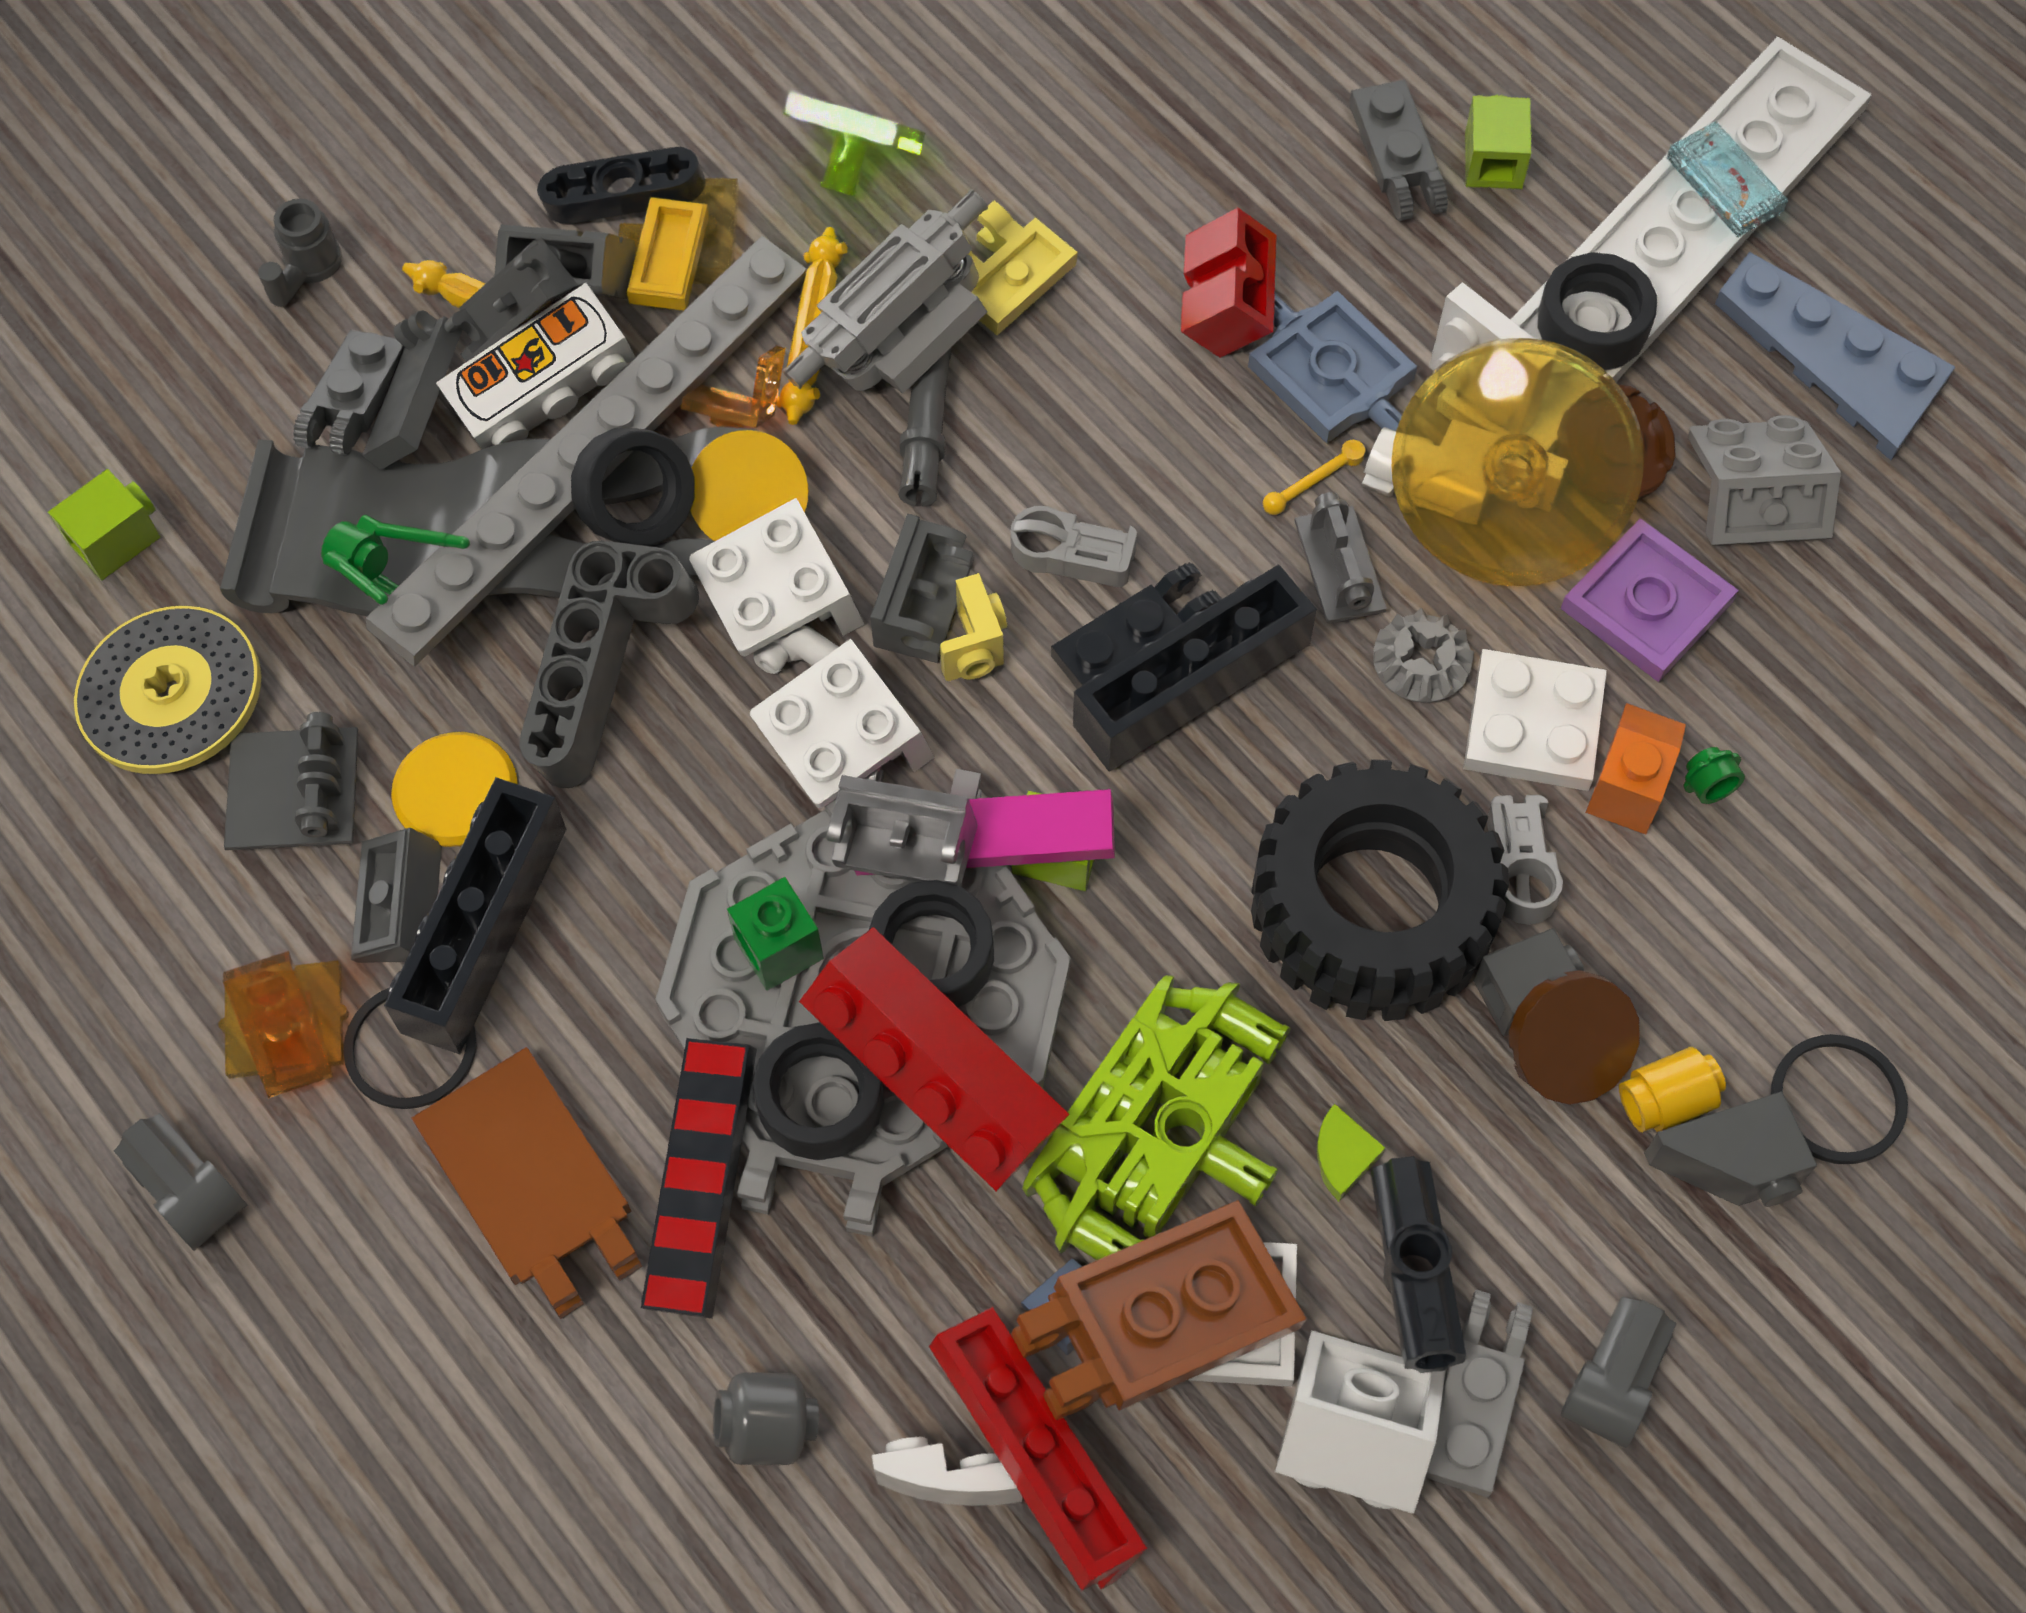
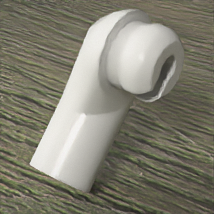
(797, 645)

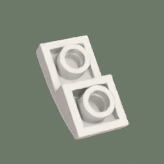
(921, 1472)

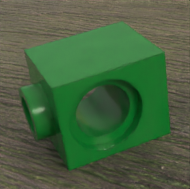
(775, 933)

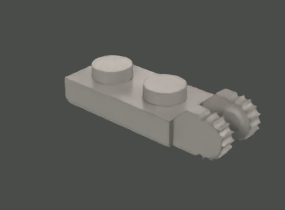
(1479, 1402)

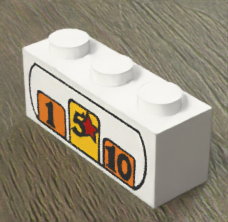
(538, 370)

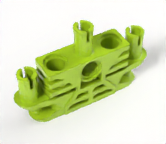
(1122, 1097)

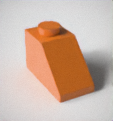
(1636, 769)

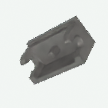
(901, 831)

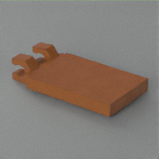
(528, 1176)
(1161, 1312)

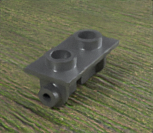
(1339, 560)

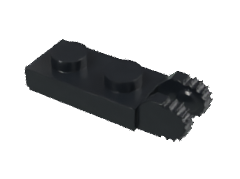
(1129, 626)

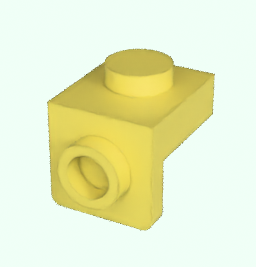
(982, 620)

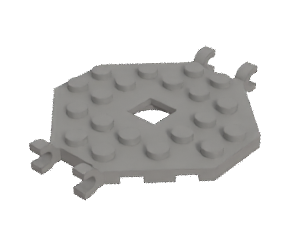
(716, 995)

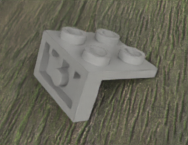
(1766, 480)

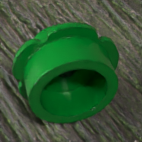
(1713, 774)

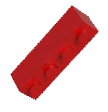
(933, 1057)

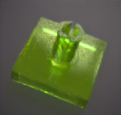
(852, 135)

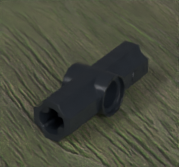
(1421, 1300)

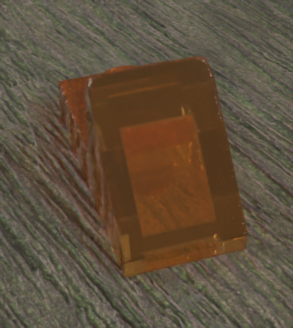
(278, 1024)

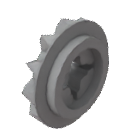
(1417, 678)

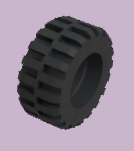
(1393, 815)

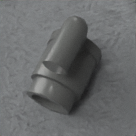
(306, 248)

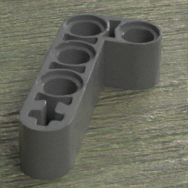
(564, 735)

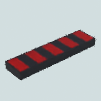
(699, 1178)

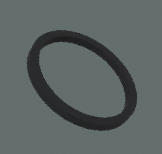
(1881, 1062)
(395, 1102)

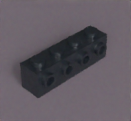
(1193, 667)
(476, 916)

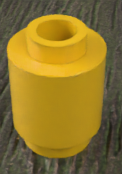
(1672, 1090)

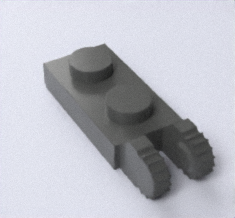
(1398, 147)
(349, 391)

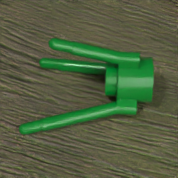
(361, 557)

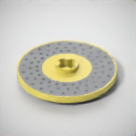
(200, 715)

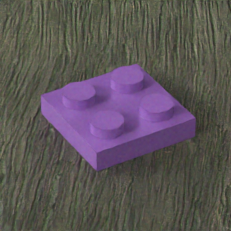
(1649, 599)

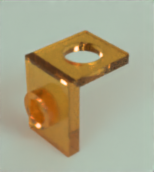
(736, 410)

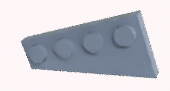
(1852, 359)

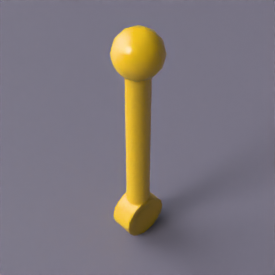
(1351, 454)

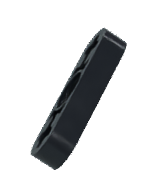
(586, 205)

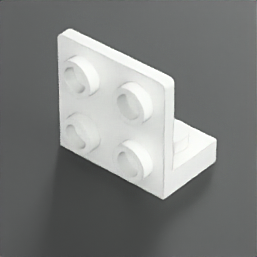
(773, 580)
(838, 723)

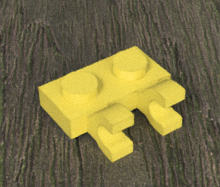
(1022, 267)

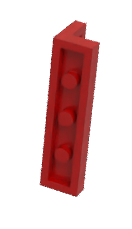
(1038, 1450)

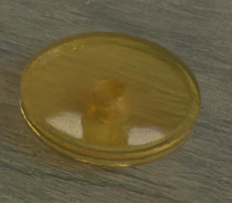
(1518, 462)

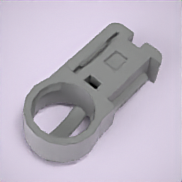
(1085, 549)
(1525, 855)

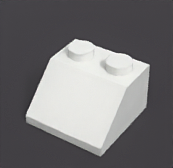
(1361, 1423)

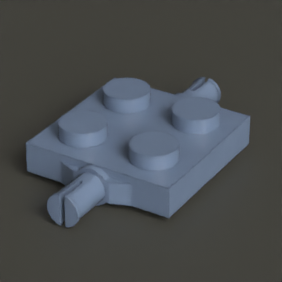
(1332, 366)

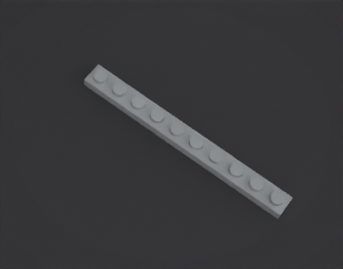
(540, 492)

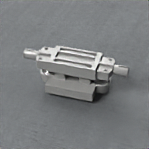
(898, 305)

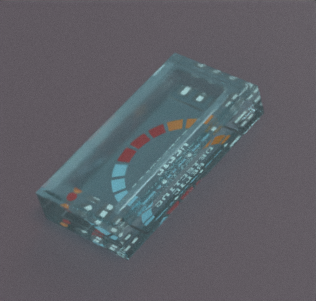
(1727, 179)

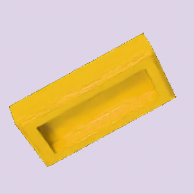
(668, 254)

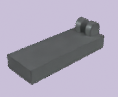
(412, 388)

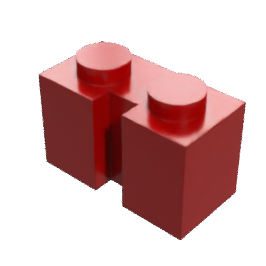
(1230, 281)

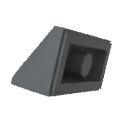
(394, 894)

